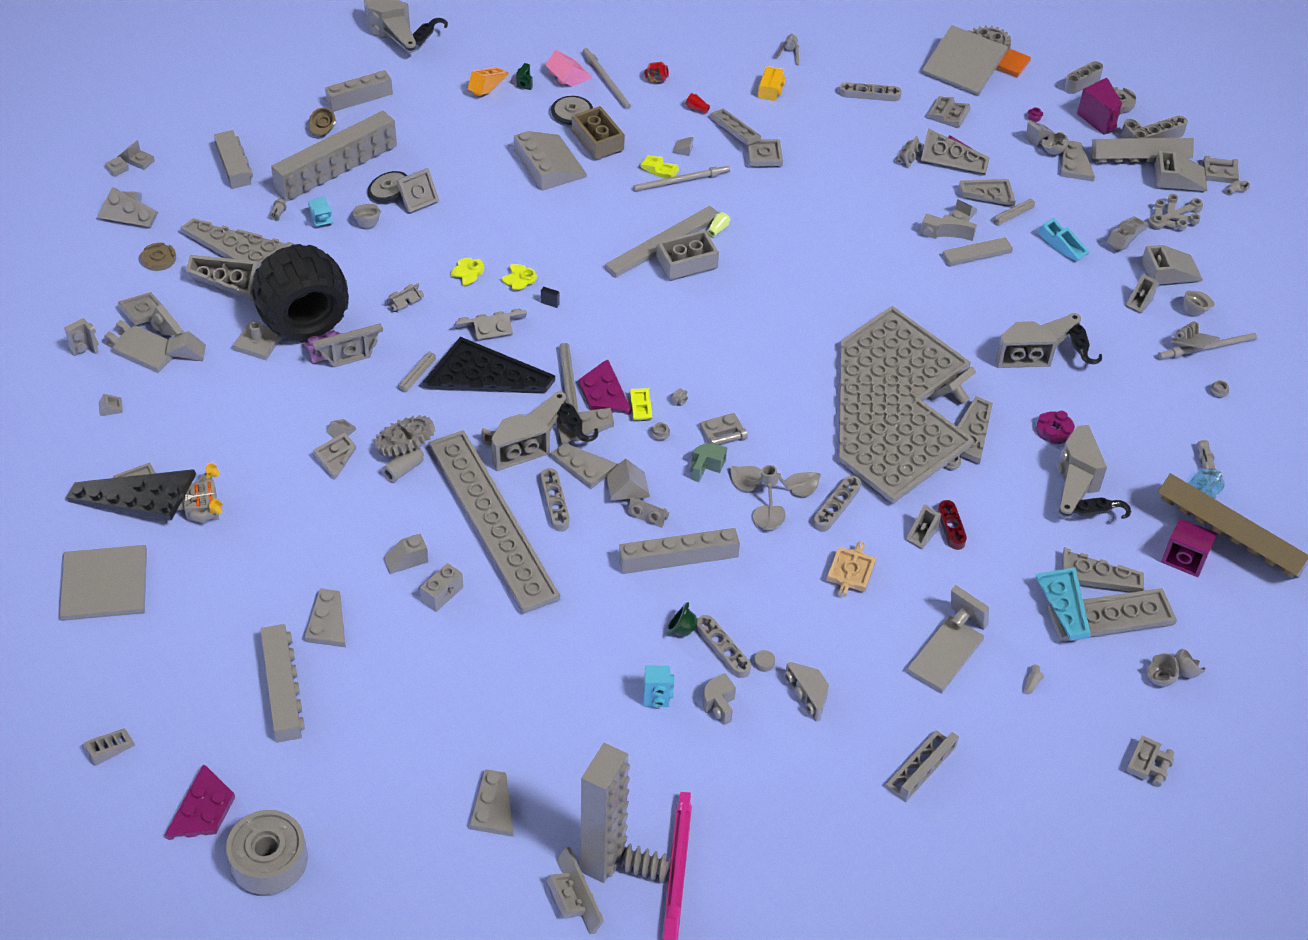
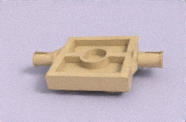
(851, 569)

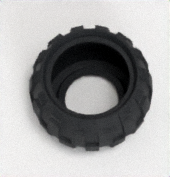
(300, 292)

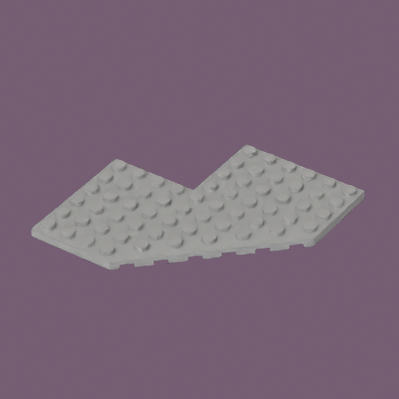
(884, 424)

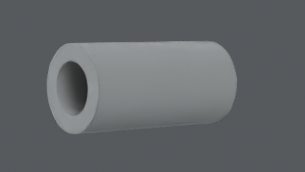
(402, 464)

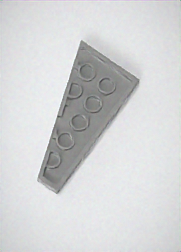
(232, 243)

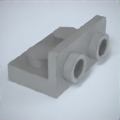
(81, 337)

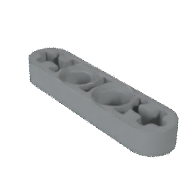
(888, 93)
(555, 499)
(835, 502)
(720, 647)

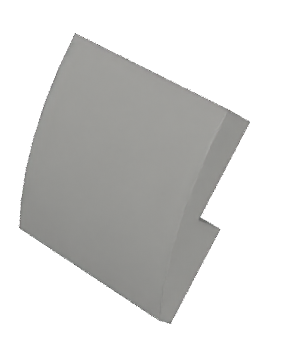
(949, 112)

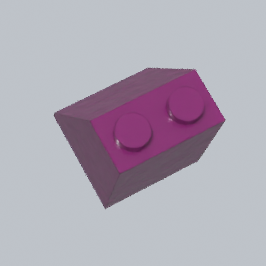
(1100, 106)
(1188, 547)

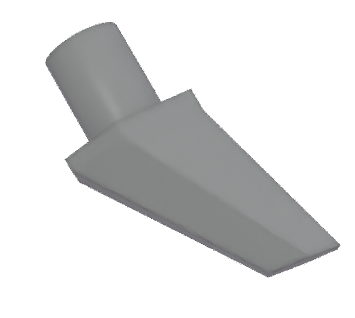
(1033, 679)

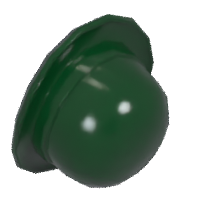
(682, 623)

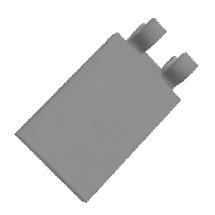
(139, 346)

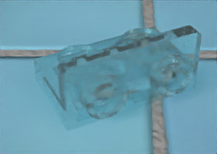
(1208, 481)

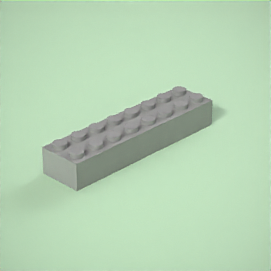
(334, 155)
(604, 812)

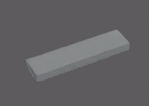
(735, 126)
(977, 251)

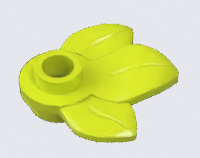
(468, 270)
(520, 277)

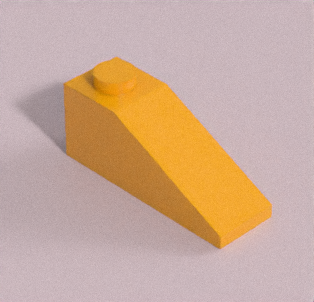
(485, 80)

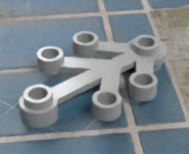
(1158, 220)

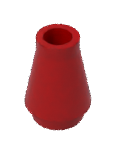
(697, 103)

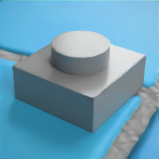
(117, 166)

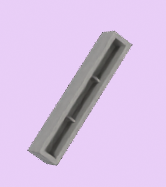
(1139, 148)
(678, 550)
(281, 684)

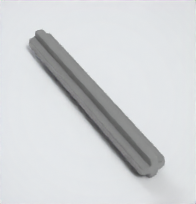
(568, 375)

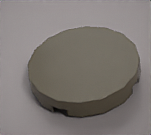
(158, 256)

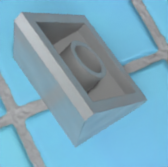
(627, 481)

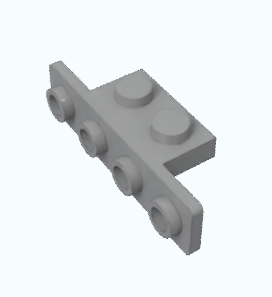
(491, 326)
(573, 892)

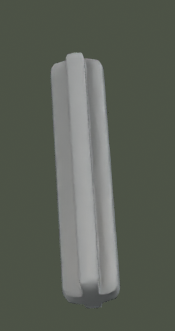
(1014, 211)
(417, 371)

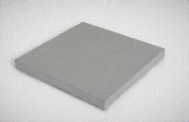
(965, 60)
(103, 582)

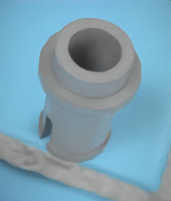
(279, 207)

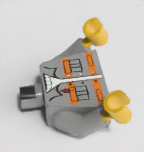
(201, 498)

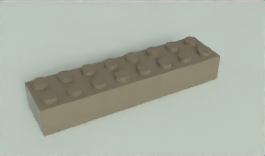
(1235, 525)

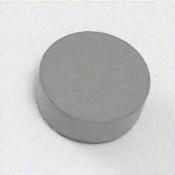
(764, 660)

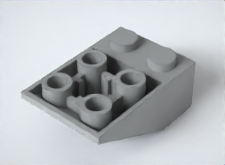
(1179, 172)
(1169, 265)

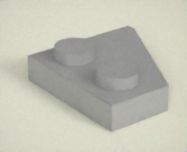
(164, 322)
(335, 454)

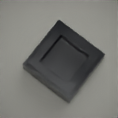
(550, 297)

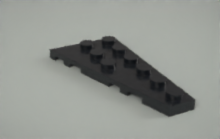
(146, 495)

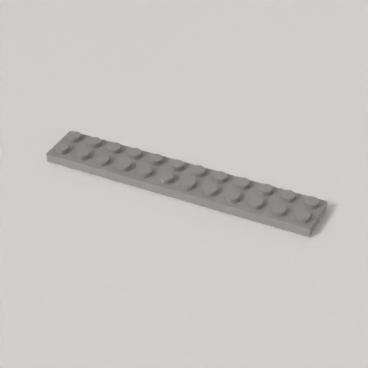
(494, 522)

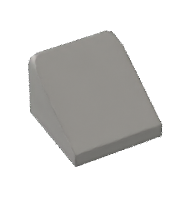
(684, 146)
(110, 405)
(340, 426)
(487, 436)

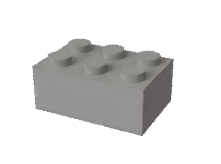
(687, 254)

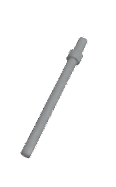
(593, 60)
(712, 172)
(1177, 352)

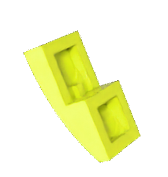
(657, 167)
(641, 404)

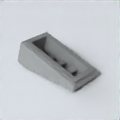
(105, 754)

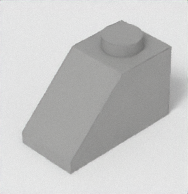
(407, 554)

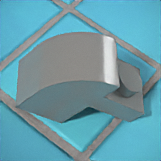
(717, 695)

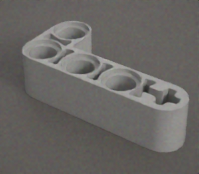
(1168, 128)

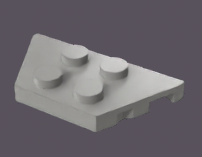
(349, 346)

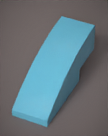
(1063, 240)

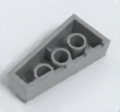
(224, 273)

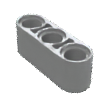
(1083, 77)

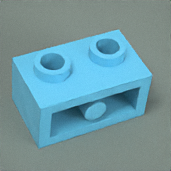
(658, 686)

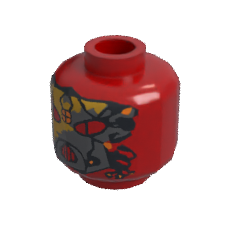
(657, 72)

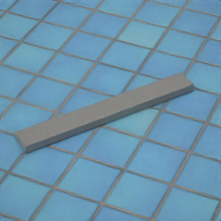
(649, 248)

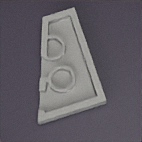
(1076, 163)
(988, 190)
(126, 209)
(600, 419)
(583, 465)
(327, 620)
(492, 806)

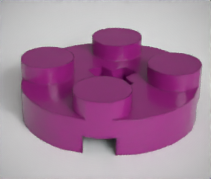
(1059, 419)

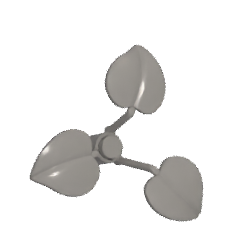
(771, 517)

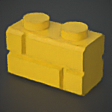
(771, 83)

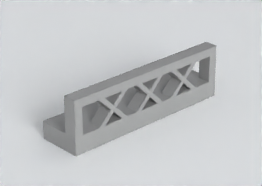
(926, 768)

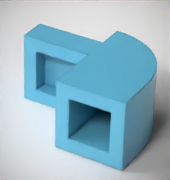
(320, 211)

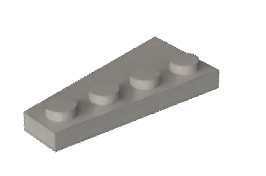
(950, 153)
(1102, 574)

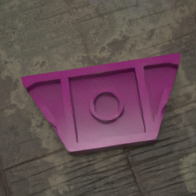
(603, 389)
(202, 807)

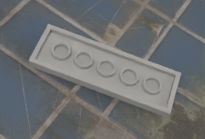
(1123, 613)

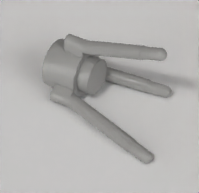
(790, 44)

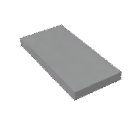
(945, 655)

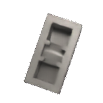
(441, 587)

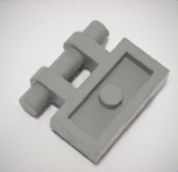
(1144, 757)

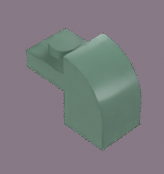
(709, 457)

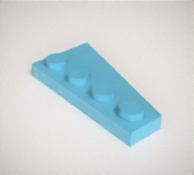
(1066, 600)

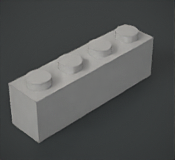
(358, 90)
(233, 159)

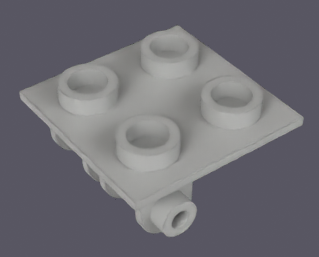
(1190, 336)

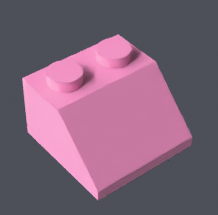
(566, 69)

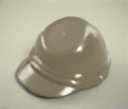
(322, 121)

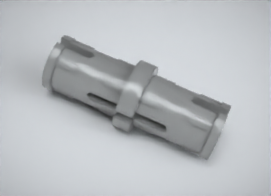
(1206, 456)

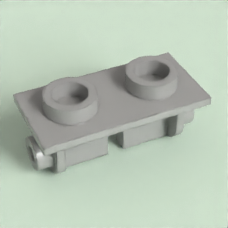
(909, 152)
(397, 300)
(647, 512)

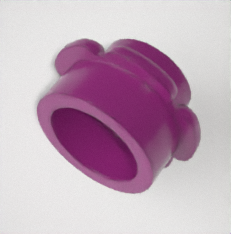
(1035, 114)

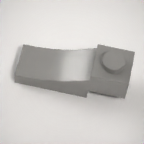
(947, 227)
(1126, 233)

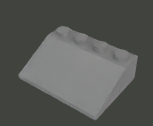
(547, 159)

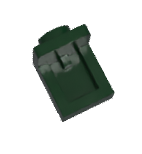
(524, 79)

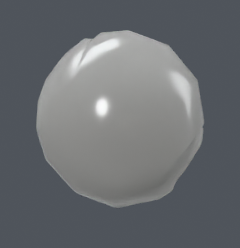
(1055, 143)
(1187, 665)
(1163, 670)

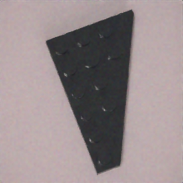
(481, 368)

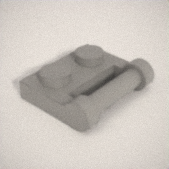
(1221, 173)
(722, 426)

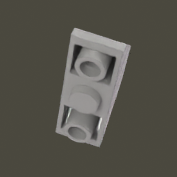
(809, 687)

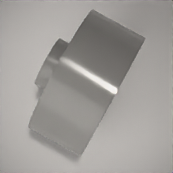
(261, 835)

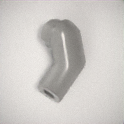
(1237, 186)

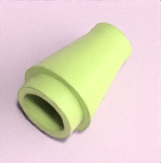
(718, 224)

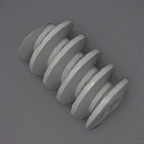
(646, 863)

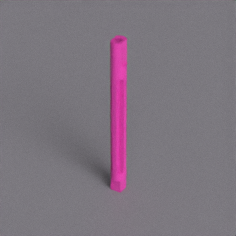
(677, 867)

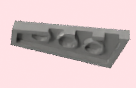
(975, 425)

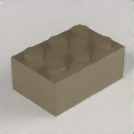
(598, 132)

